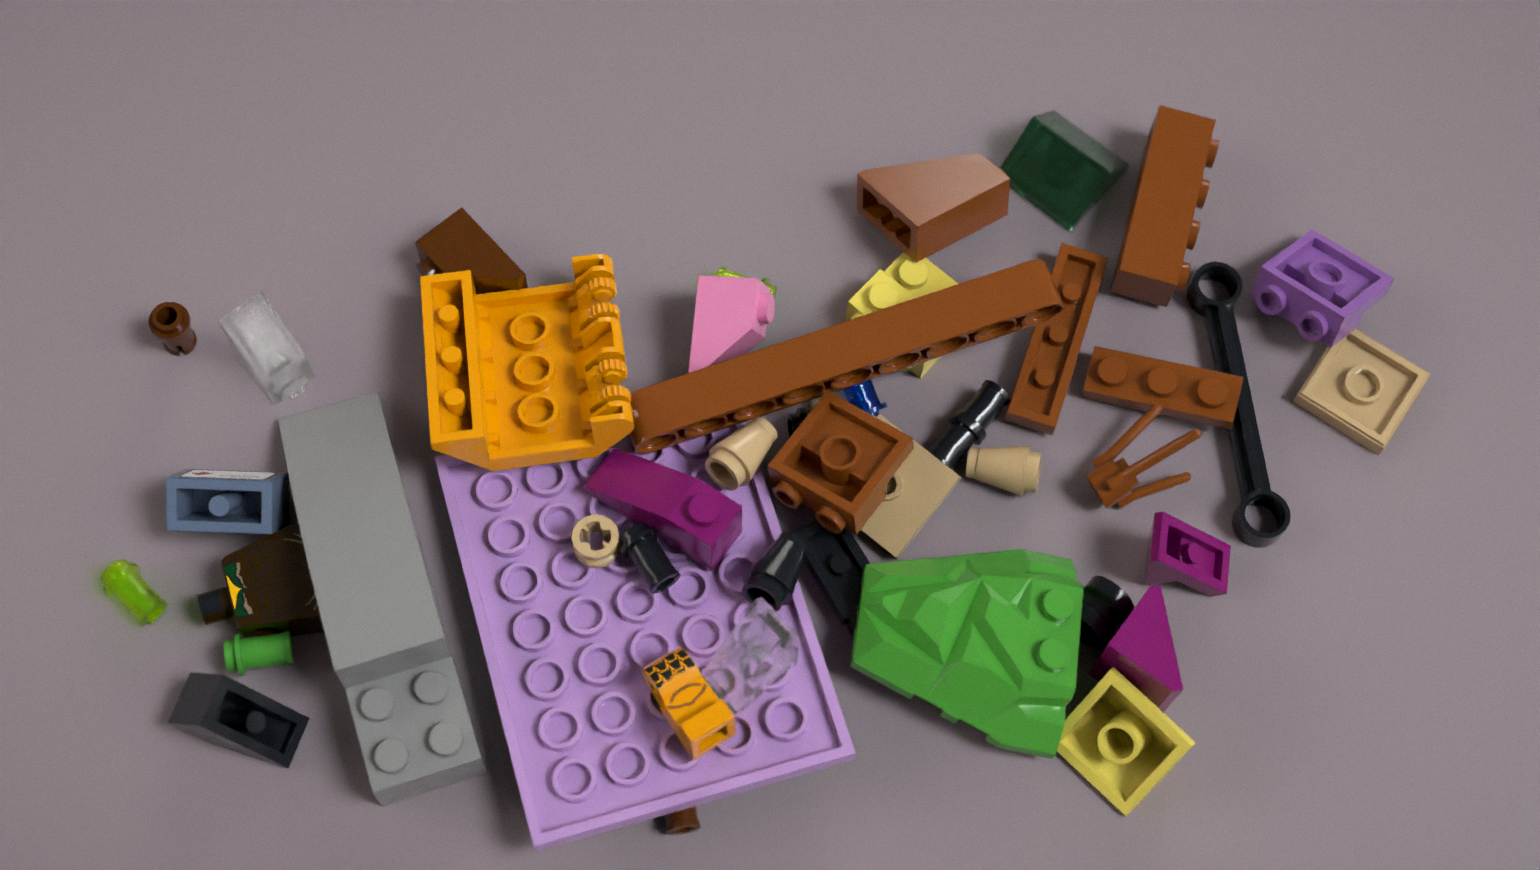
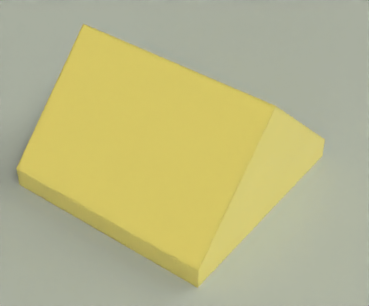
(1121, 741)

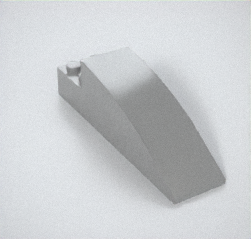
(378, 600)

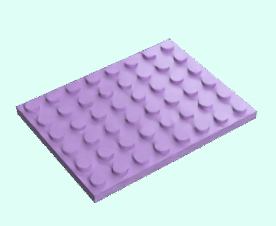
(574, 639)

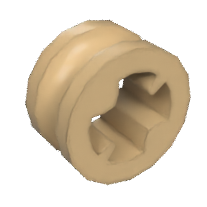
(609, 532)

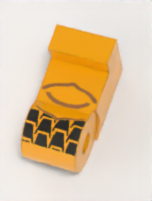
(689, 703)

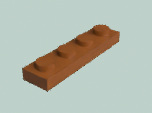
(1057, 342)

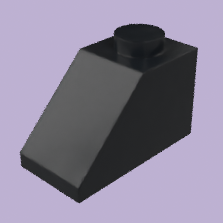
(238, 718)

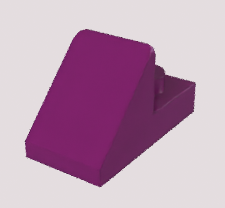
(1186, 556)

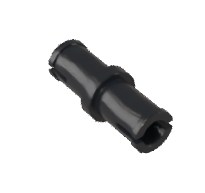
(969, 425)

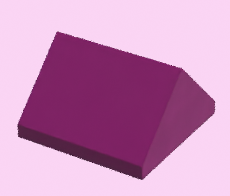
(1145, 651)

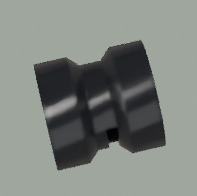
(1101, 608)

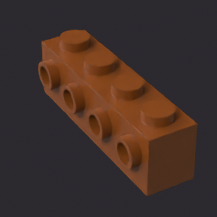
(1164, 206)

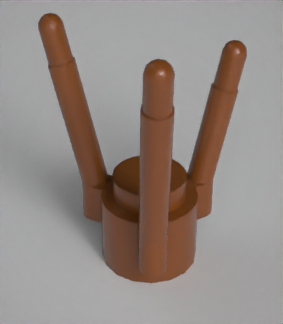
(1114, 480)

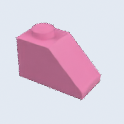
(728, 318)

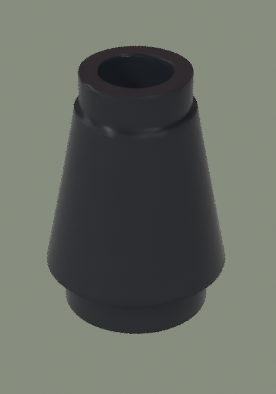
(776, 571)

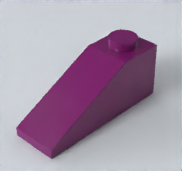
(677, 505)

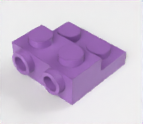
(1319, 288)

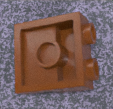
(838, 464)

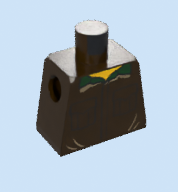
(266, 588)

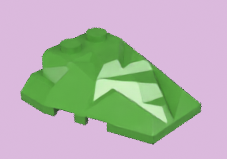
(978, 639)

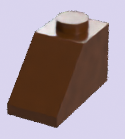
(463, 245)

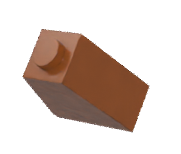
(933, 201)

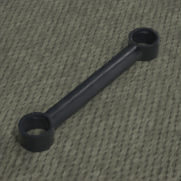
(1244, 436)

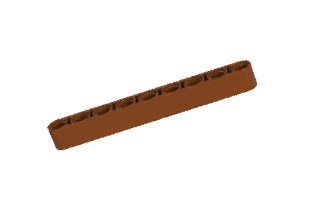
(842, 355)

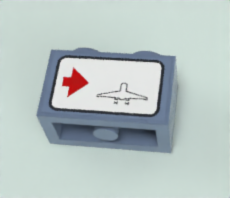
(227, 501)

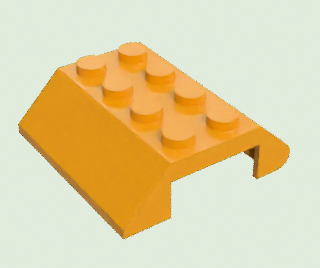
(525, 369)

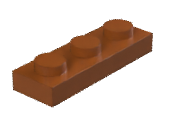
(1181, 389)

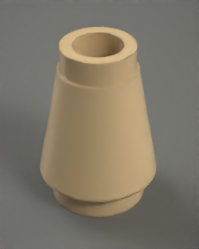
(740, 454)
(1007, 468)

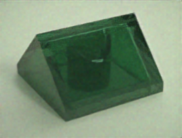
(1061, 168)

